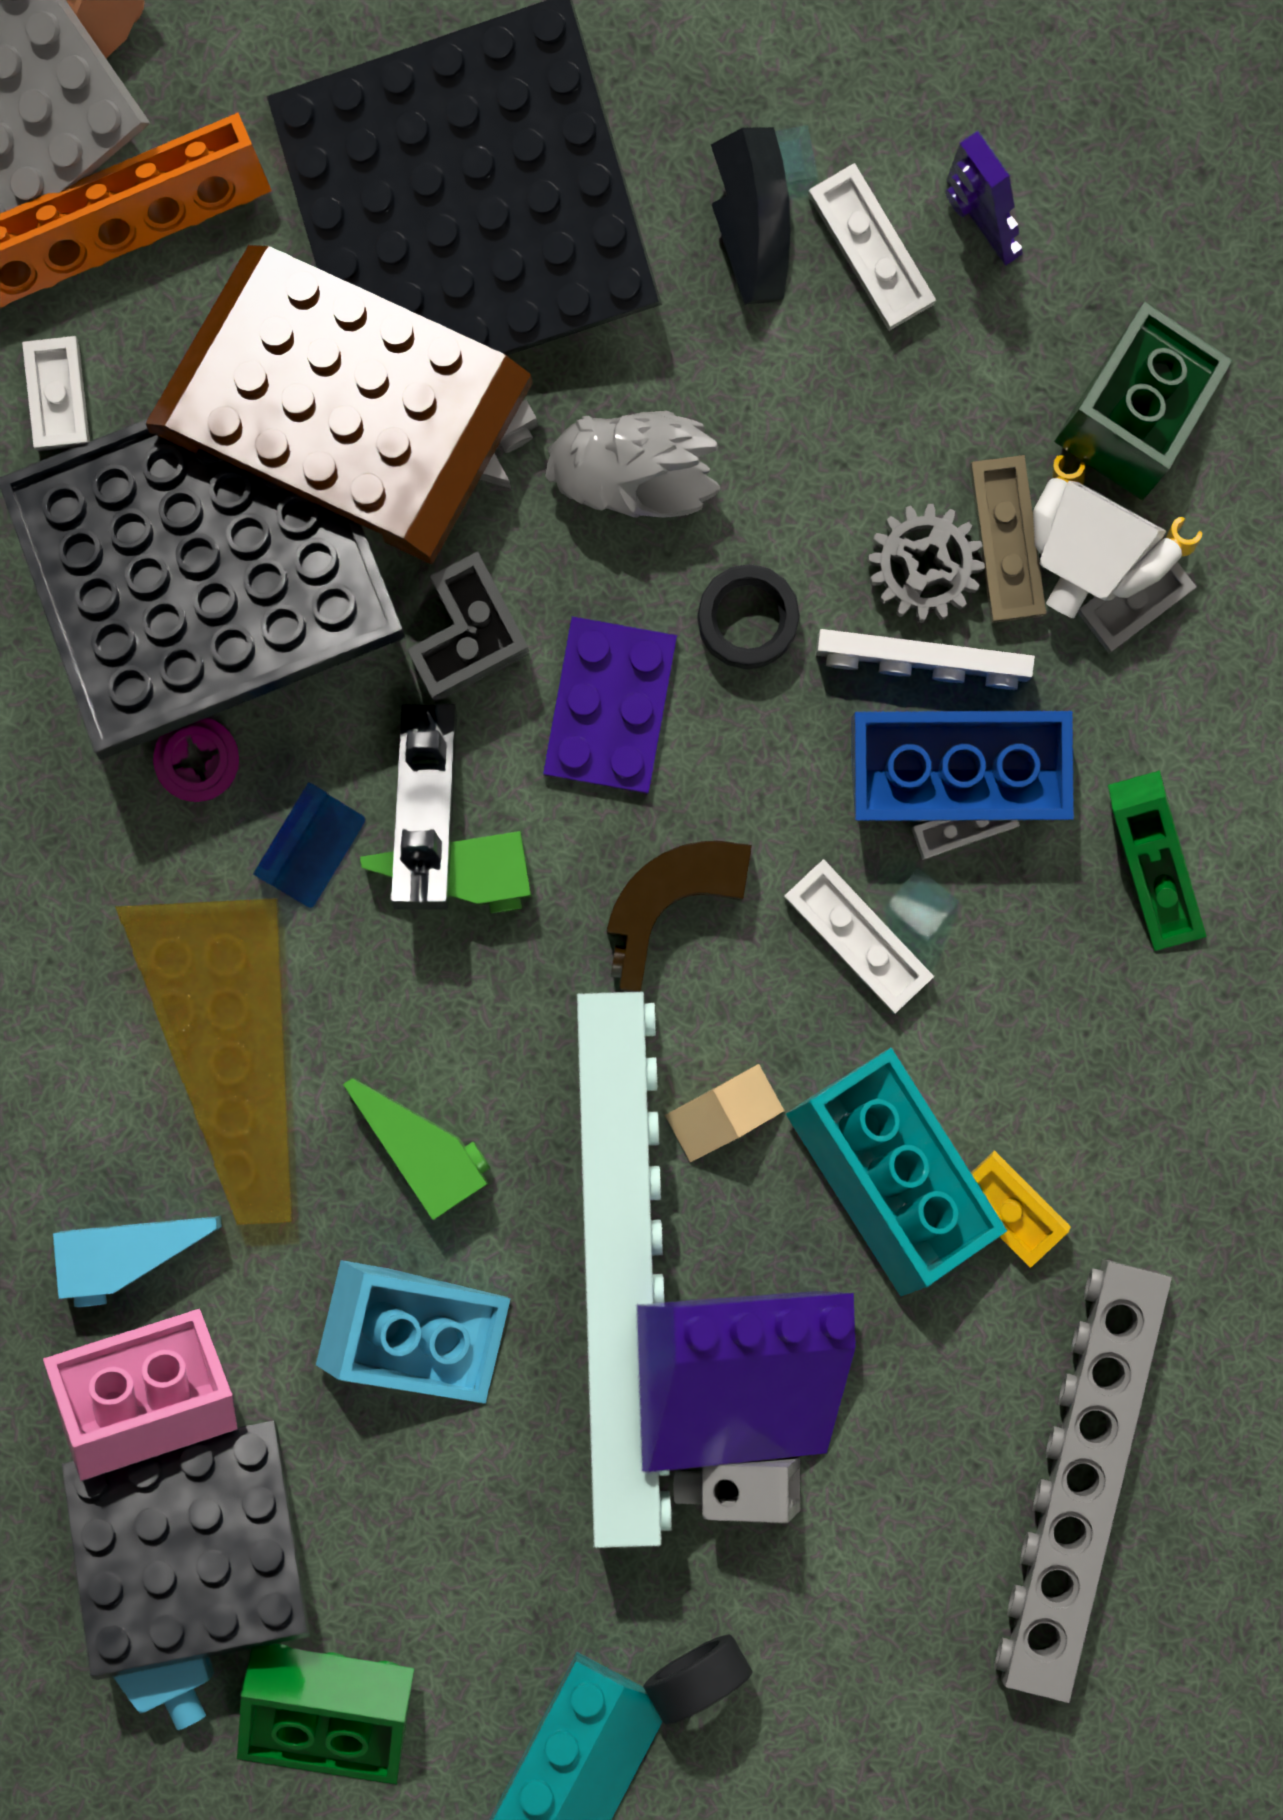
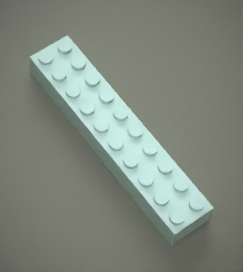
(619, 1257)

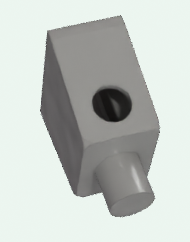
(766, 1490)

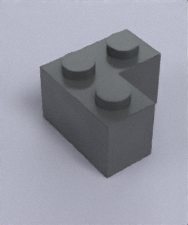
(482, 632)

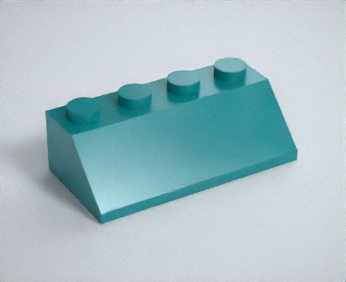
(896, 1173)
(582, 1748)

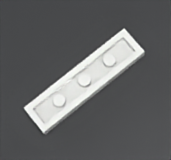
(947, 661)

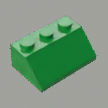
(324, 1713)

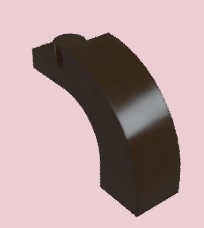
(682, 872)

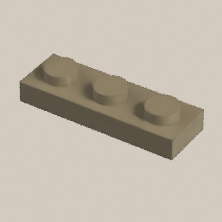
(1007, 539)

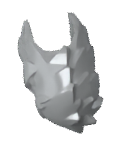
(634, 464)

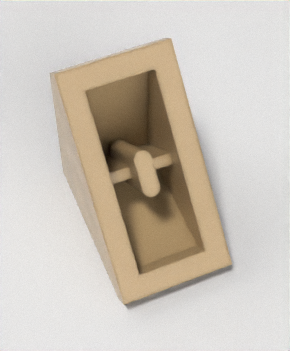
(724, 1113)

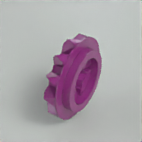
(185, 783)

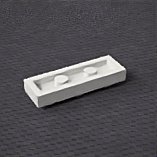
(871, 247)
(858, 936)

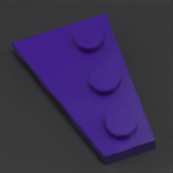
(984, 191)

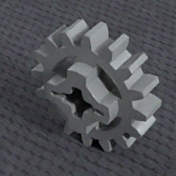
(949, 574)

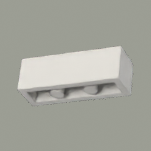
(943, 836)

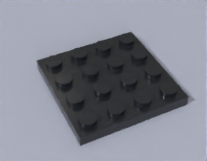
(186, 1554)

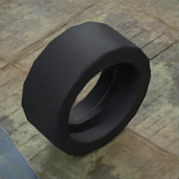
(739, 577)
(698, 1679)

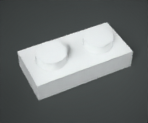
(56, 393)

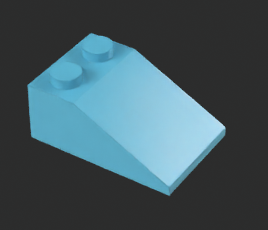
(411, 1333)

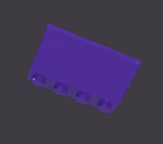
(741, 1377)

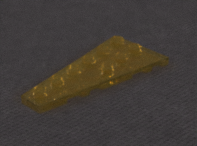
(222, 1015)

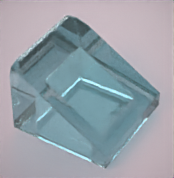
(921, 905)

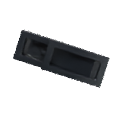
(754, 212)

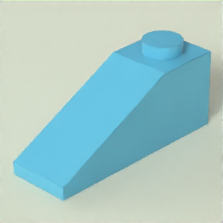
(112, 1257)

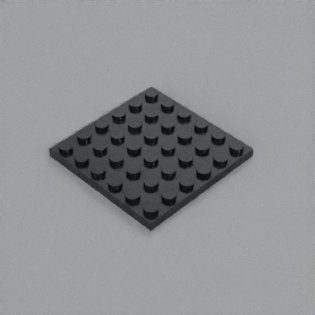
(472, 182)
(187, 582)

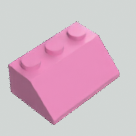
(140, 1394)

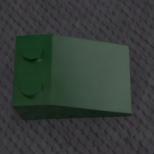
(1143, 401)

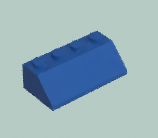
(962, 765)

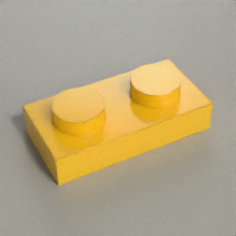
(1029, 1220)

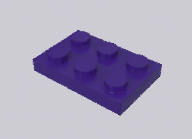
(610, 705)

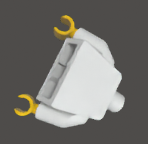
(1099, 543)

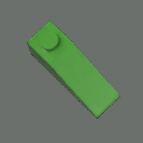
(481, 871)
(427, 1155)

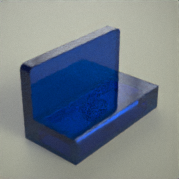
(310, 845)

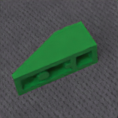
(1156, 860)

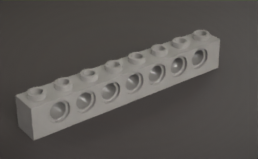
(1053, 1669)

